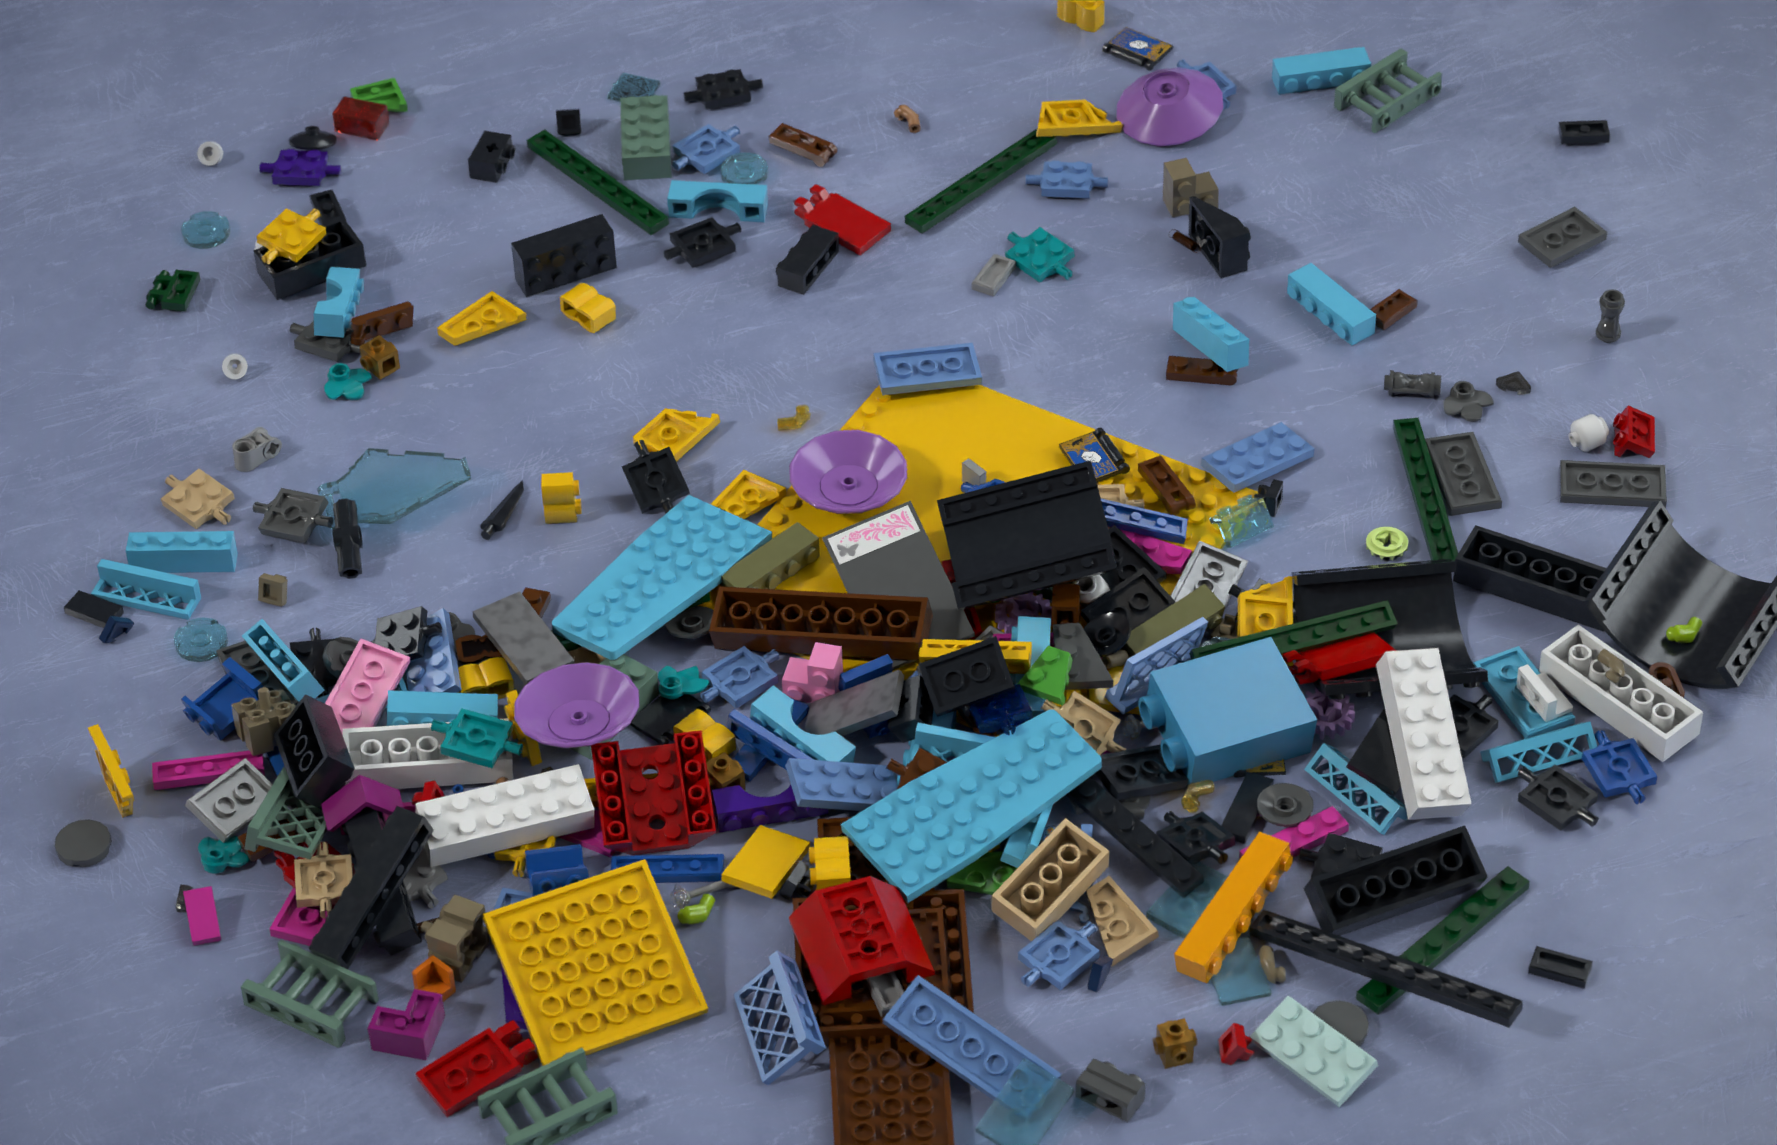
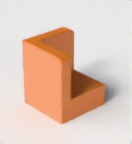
(434, 977)

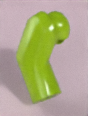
(1684, 633)
(697, 913)

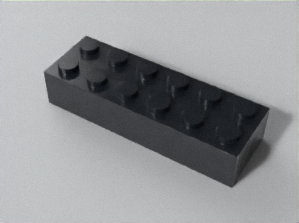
(1528, 575)
(1395, 882)

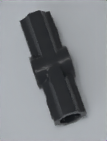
(347, 538)

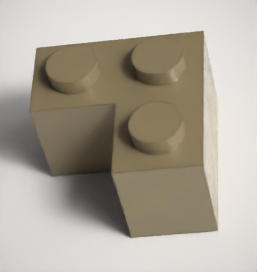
(1182, 183)

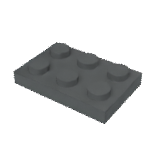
(1562, 237)

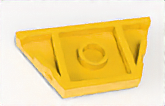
(1073, 118)
(676, 430)
(1266, 608)
(114, 777)

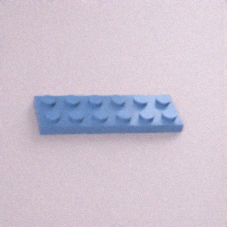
(958, 1038)

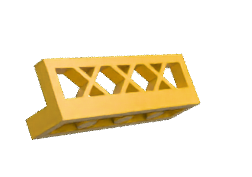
(1016, 653)

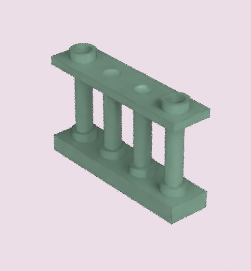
(1384, 73)
(308, 1017)
(560, 1125)

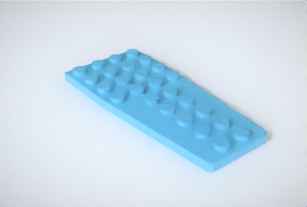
(658, 577)
(971, 803)

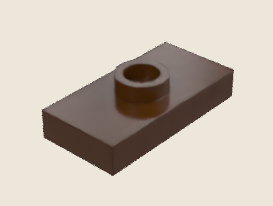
(1393, 308)

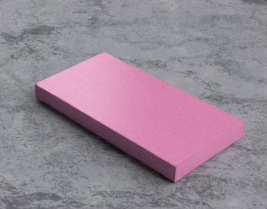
(364, 685)

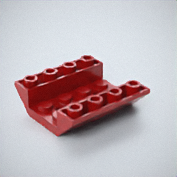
(676, 796)
(835, 936)

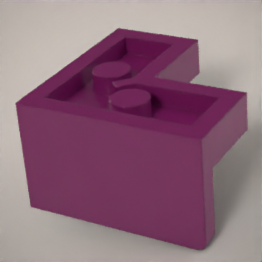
(355, 797)
(409, 1031)

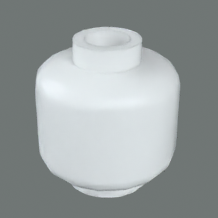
(1588, 432)
(1091, 589)

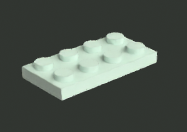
(1314, 1051)

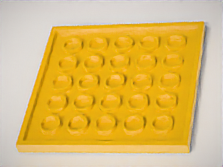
(595, 963)

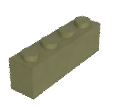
(775, 560)
(1197, 604)

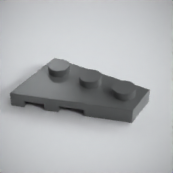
(1087, 667)

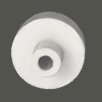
(205, 153)
(234, 372)

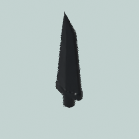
(498, 518)

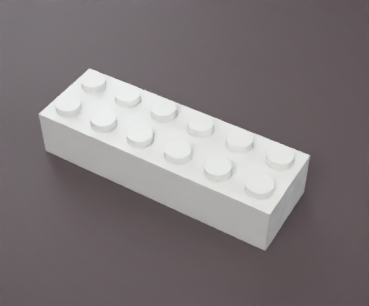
(1634, 705)
(1423, 734)
(411, 756)
(507, 815)

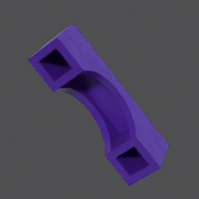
(740, 810)

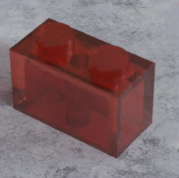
(360, 118)

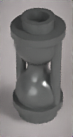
(1611, 306)
(1423, 384)

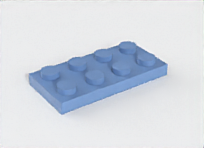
(927, 368)
(1257, 457)
(439, 666)
(839, 783)

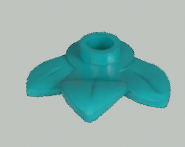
(345, 382)
(675, 684)
(219, 855)

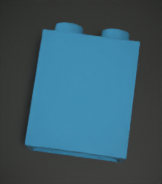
(1228, 712)

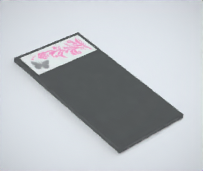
(897, 559)

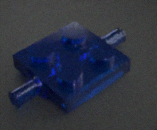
(1002, 712)

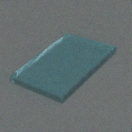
(1240, 975)

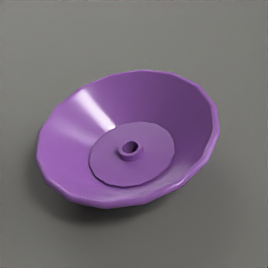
(1169, 106)
(848, 471)
(576, 705)

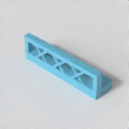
(150, 585)
(945, 741)
(1533, 744)
(1340, 761)
(1025, 840)

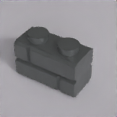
(1110, 1089)

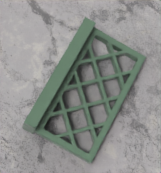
(274, 809)

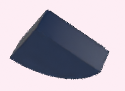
(115, 627)
(1099, 973)

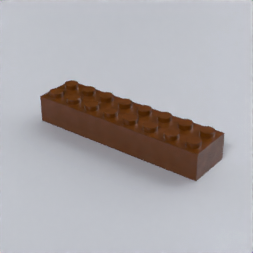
(797, 619)

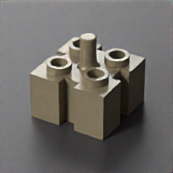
(260, 719)
(457, 935)

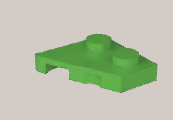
(382, 92)
(1048, 675)

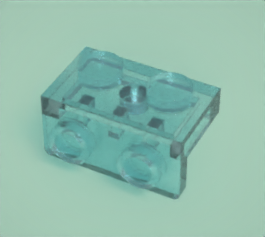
(1242, 520)

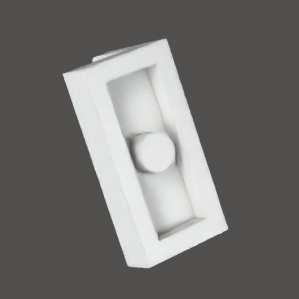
(1542, 694)

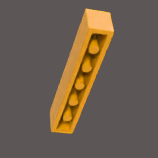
(1233, 907)

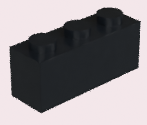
(807, 259)

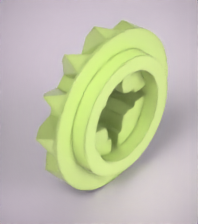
(1381, 535)

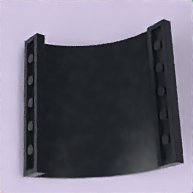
(1026, 535)
(1663, 584)
(1422, 606)

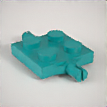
(1040, 254)
(476, 738)

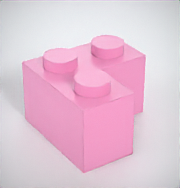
(815, 677)

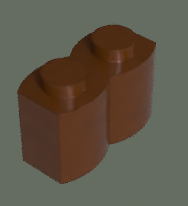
(475, 648)

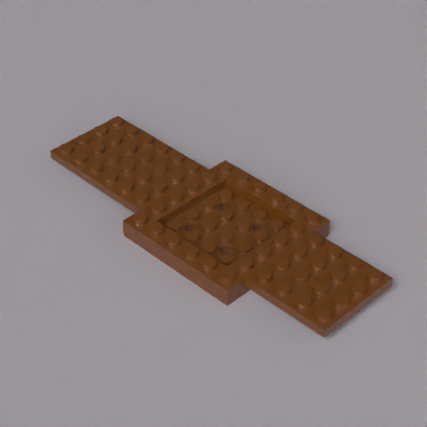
(879, 1080)

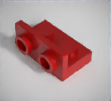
(1634, 432)

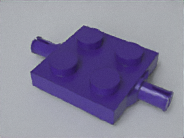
(300, 167)

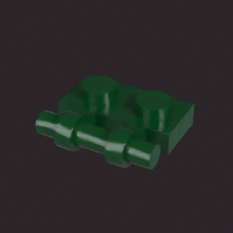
(178, 292)

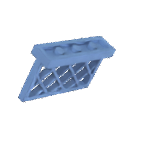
(1165, 653)
(794, 1006)

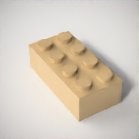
(1050, 880)

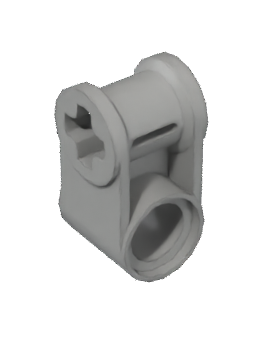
(253, 449)

